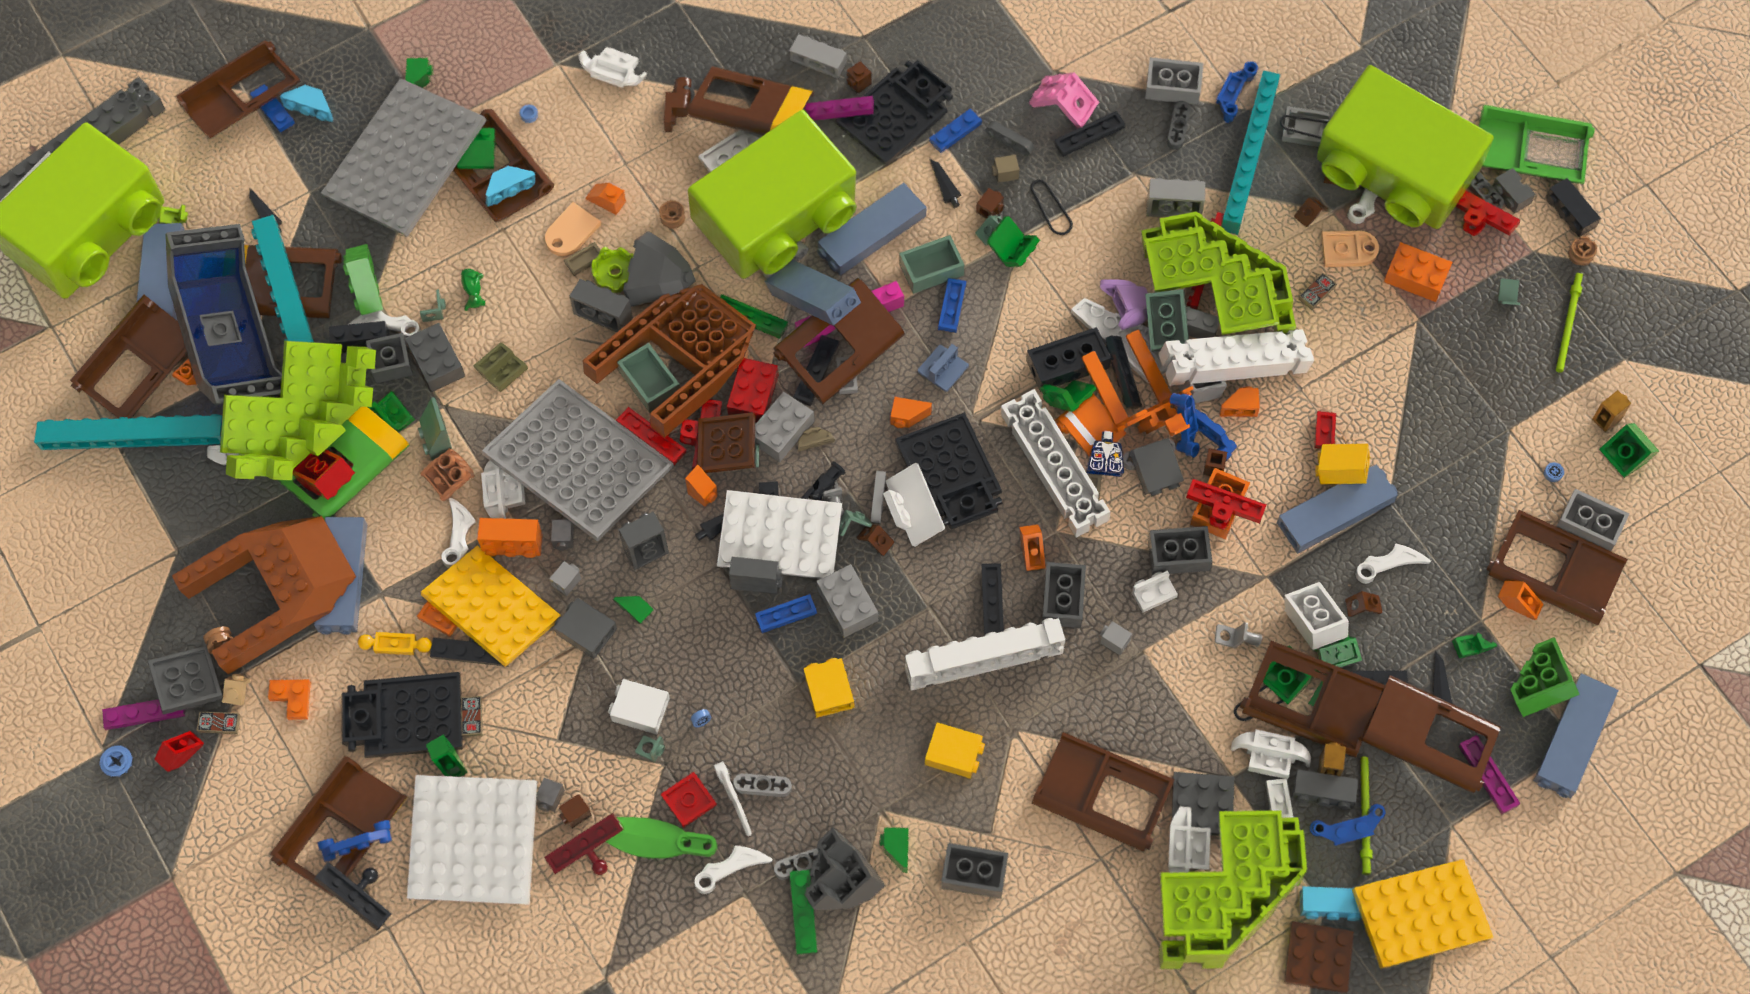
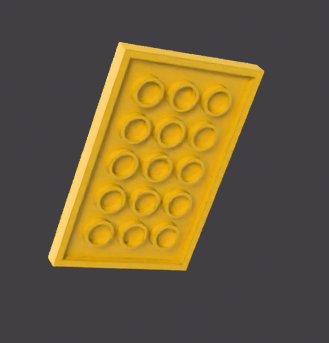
(491, 605)
(1422, 913)

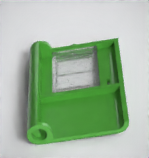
(1536, 143)

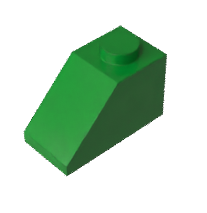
(418, 71)
(446, 757)
(896, 846)

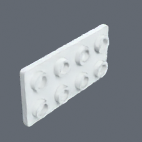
(913, 505)

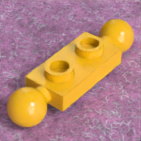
(394, 643)

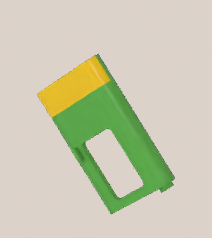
(370, 448)

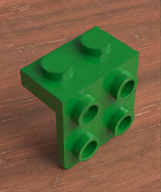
(1011, 243)
(1069, 397)

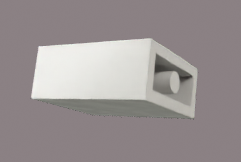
(639, 706)

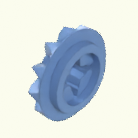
(117, 752)

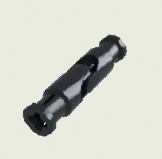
(824, 482)

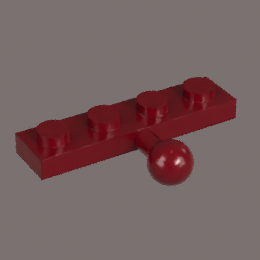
(584, 844)

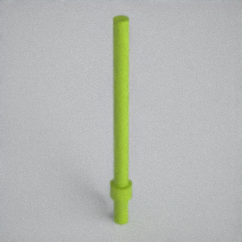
(1575, 292)
(1365, 852)

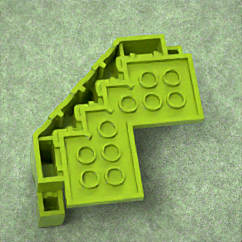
(1245, 282)
(306, 418)
(1223, 909)

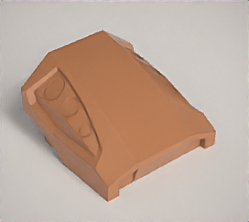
(447, 473)

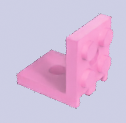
(1064, 91)

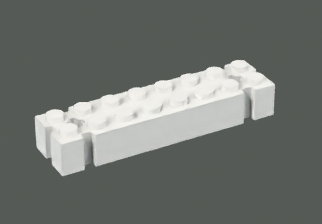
(1236, 357)
(1055, 463)
(984, 653)

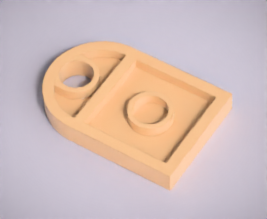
(571, 229)
(1348, 248)

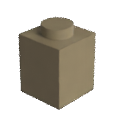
(1006, 168)

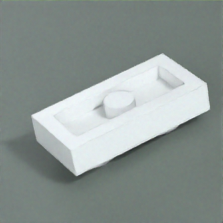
(1279, 797)

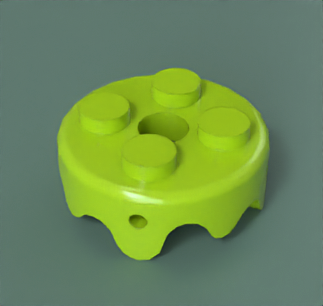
(607, 261)

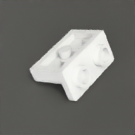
(1154, 591)

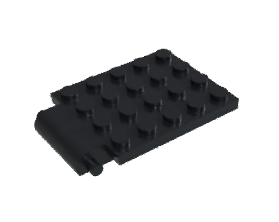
(903, 111)
(953, 470)
(402, 714)

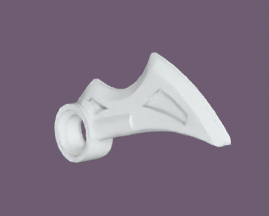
(1365, 206)
(398, 324)
(461, 522)
(1398, 556)
(724, 778)
(739, 859)

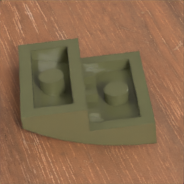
(500, 367)

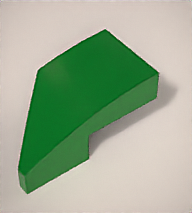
(634, 606)
(1471, 645)

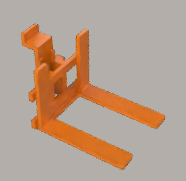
(1150, 418)

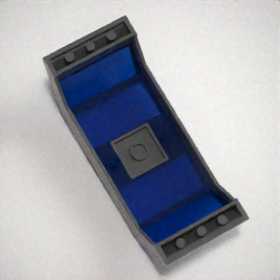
(219, 313)

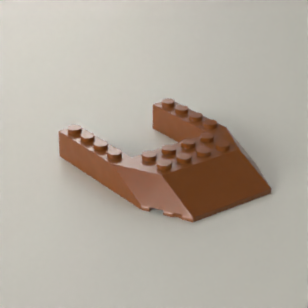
(695, 331)
(300, 569)

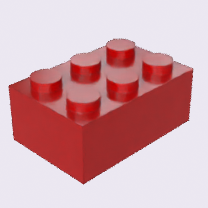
(753, 388)
(323, 473)

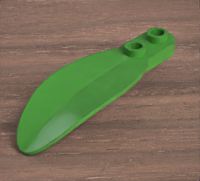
(659, 839)

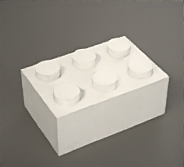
(1316, 615)

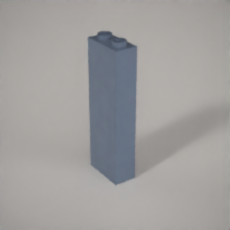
(871, 229)
(153, 266)
(813, 292)
(1336, 510)
(351, 537)
(1575, 737)

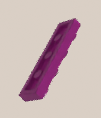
(840, 108)
(136, 714)
(1493, 779)

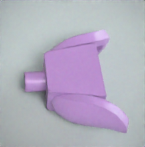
(1129, 301)

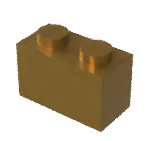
(1611, 411)
(1332, 759)

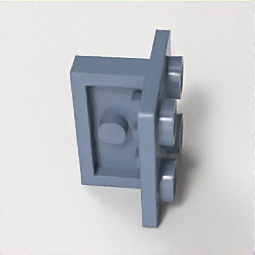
(943, 367)

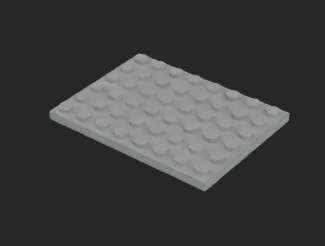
(403, 157)
(577, 459)

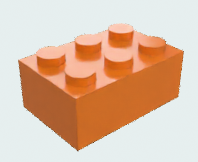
(1418, 272)
(1203, 512)
(510, 537)

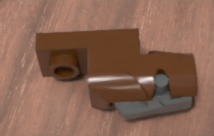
(677, 101)

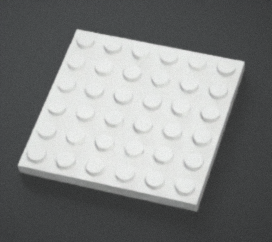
(472, 839)

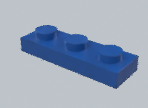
(274, 111)
(955, 131)
(952, 305)
(785, 613)

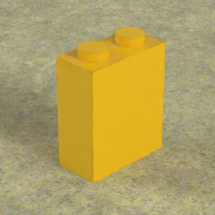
(1343, 464)
(828, 687)
(954, 750)

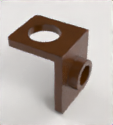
(1309, 211)
(877, 538)
(1367, 602)

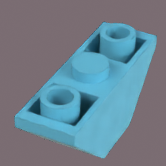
(308, 102)
(508, 183)

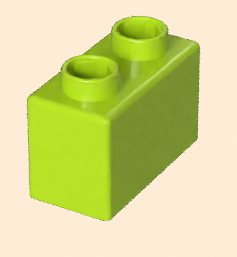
(1402, 149)
(774, 196)
(78, 211)

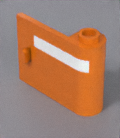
(1088, 423)

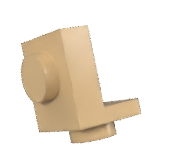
(235, 689)

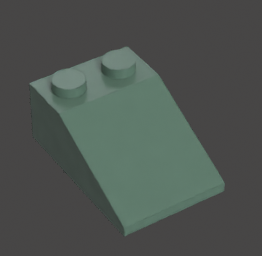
(434, 431)

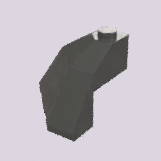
(655, 270)
(841, 875)

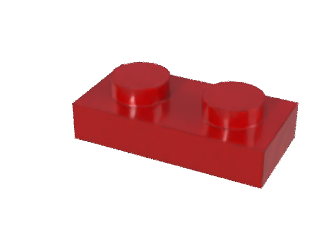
(1325, 429)

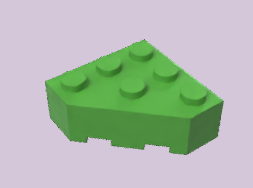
(362, 280)
(1543, 679)

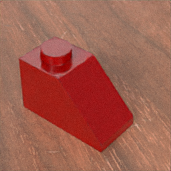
(177, 750)

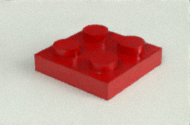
(688, 799)

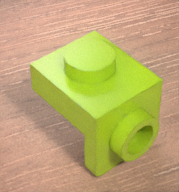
(173, 215)

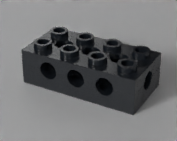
(1061, 360)

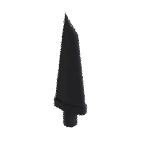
(947, 187)
(261, 208)
(710, 528)
(1441, 685)

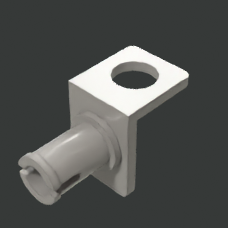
(833, 495)
(1237, 636)

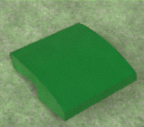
(392, 412)

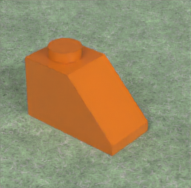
(607, 197)
(1242, 403)
(909, 412)
(701, 486)
(1032, 547)
(1521, 599)

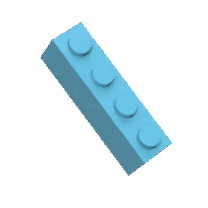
(1328, 903)

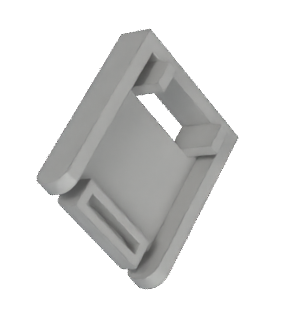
(1305, 126)

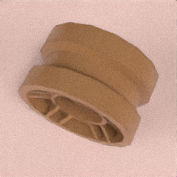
(676, 209)
(1576, 253)
(217, 637)

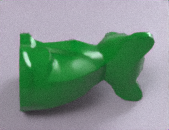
(471, 283)

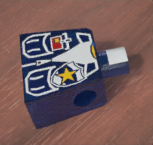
(1106, 457)

